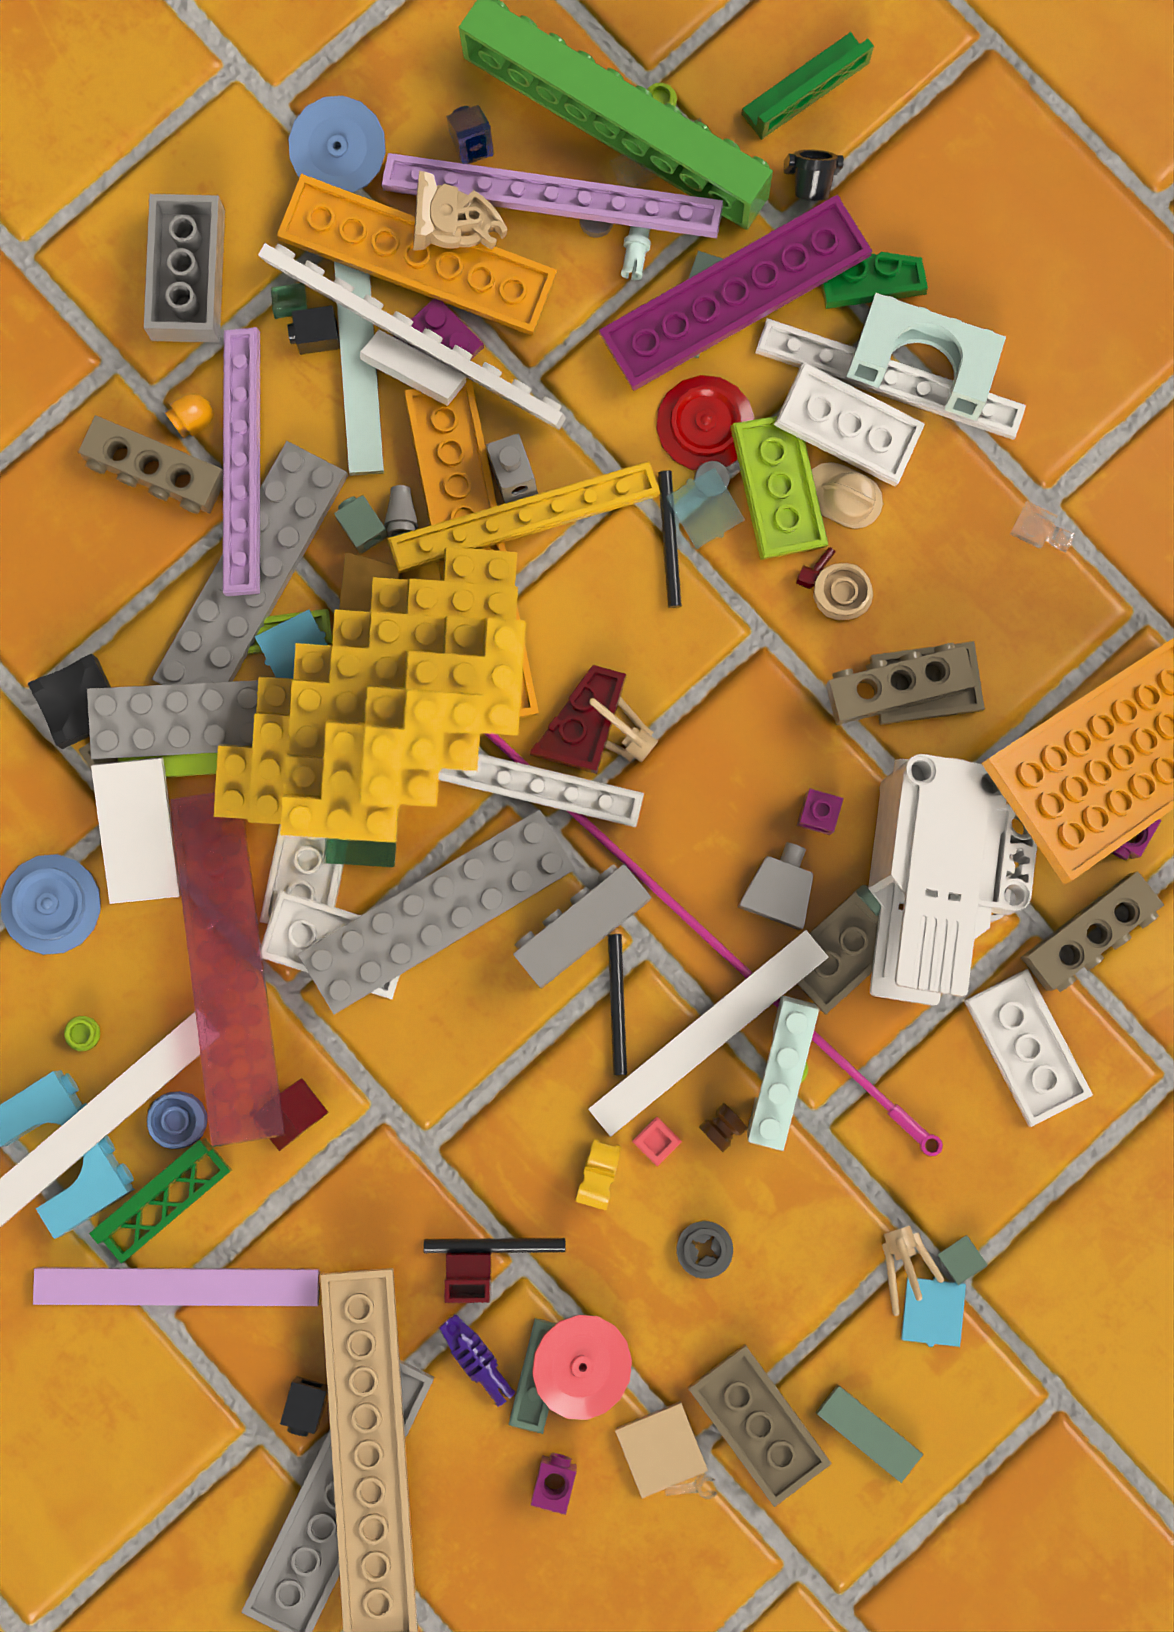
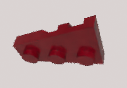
(579, 730)

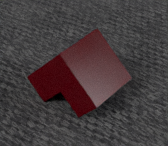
(300, 1112)
(468, 1278)

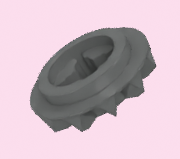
(707, 1266)

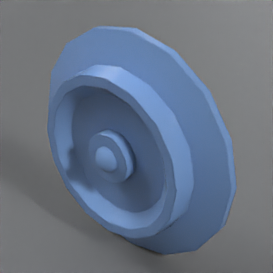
(337, 143)
(50, 904)

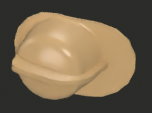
(847, 495)

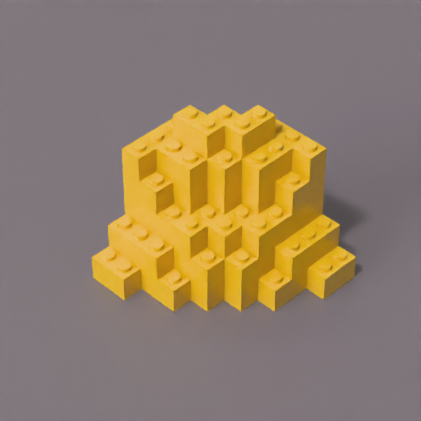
(383, 705)

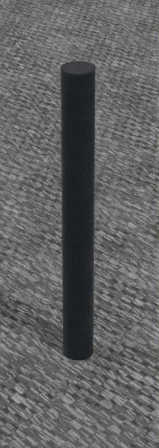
(669, 541)
(617, 1004)
(501, 1245)

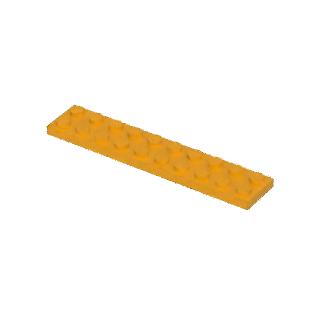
(457, 475)

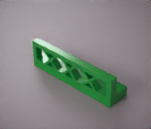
(807, 84)
(151, 1191)

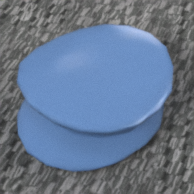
(176, 1120)

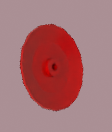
(698, 418)

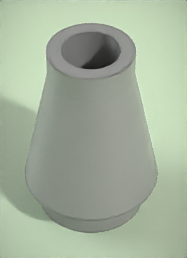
(400, 512)

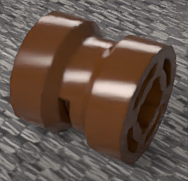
(723, 1127)

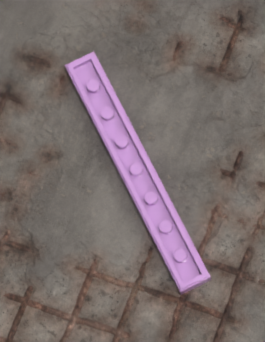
(241, 462)
(176, 1286)

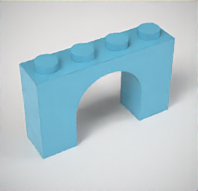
(101, 1176)

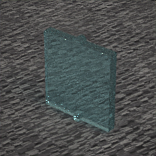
(705, 508)

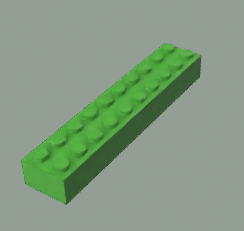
(614, 110)

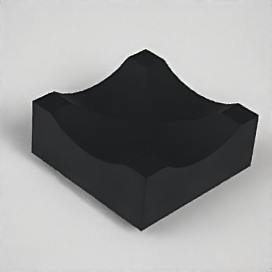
(65, 700)

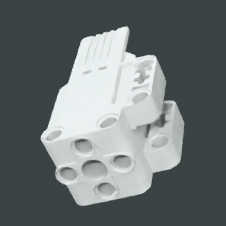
(950, 860)

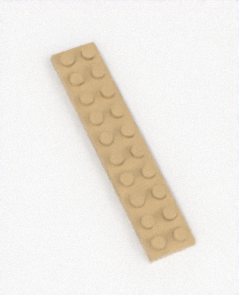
(368, 1451)

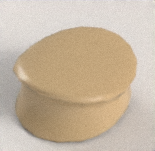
(843, 591)

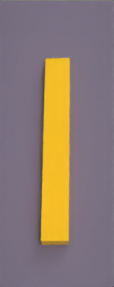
(525, 516)

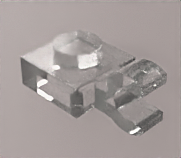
(1036, 525)

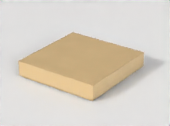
(661, 1449)

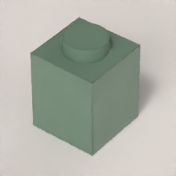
(360, 523)

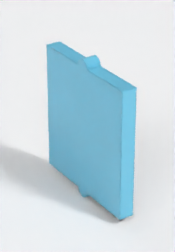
(280, 641)
(936, 1316)

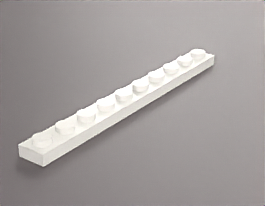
(400, 327)

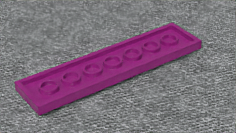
(735, 292)

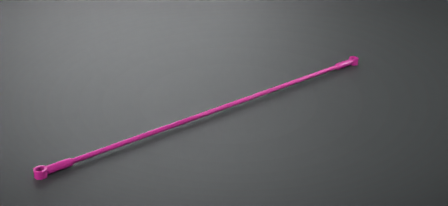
(894, 1111)

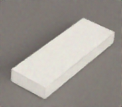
(413, 367)

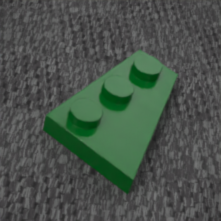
(882, 274)

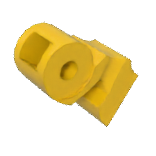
(598, 1175)

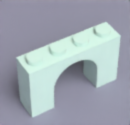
(970, 350)
(783, 1073)

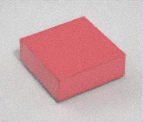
(656, 1141)

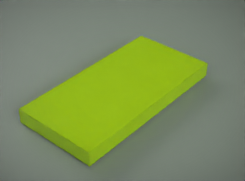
(778, 489)

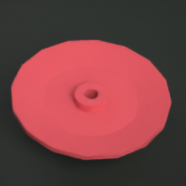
(581, 1367)

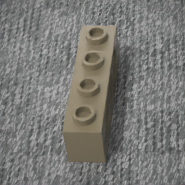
(107, 437)
(955, 680)
(1131, 892)

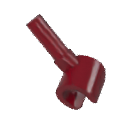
(808, 575)

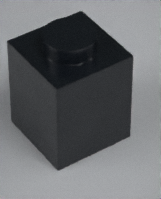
(314, 330)
(304, 1406)

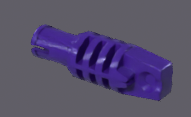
(475, 1358)

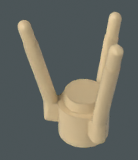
(638, 741)
(902, 1244)

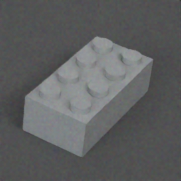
(184, 268)
(582, 925)

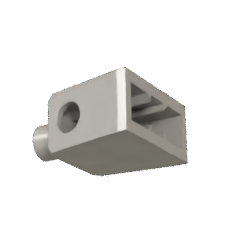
(511, 468)
(780, 889)

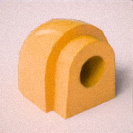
(190, 414)

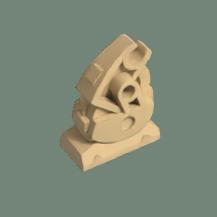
(452, 217)

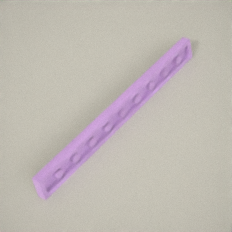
(562, 195)

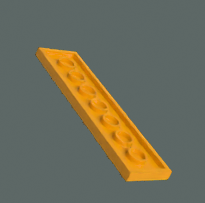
(381, 244)

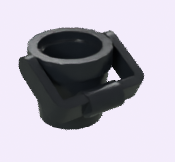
(813, 172)

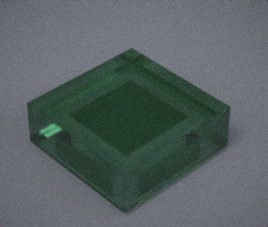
(288, 299)

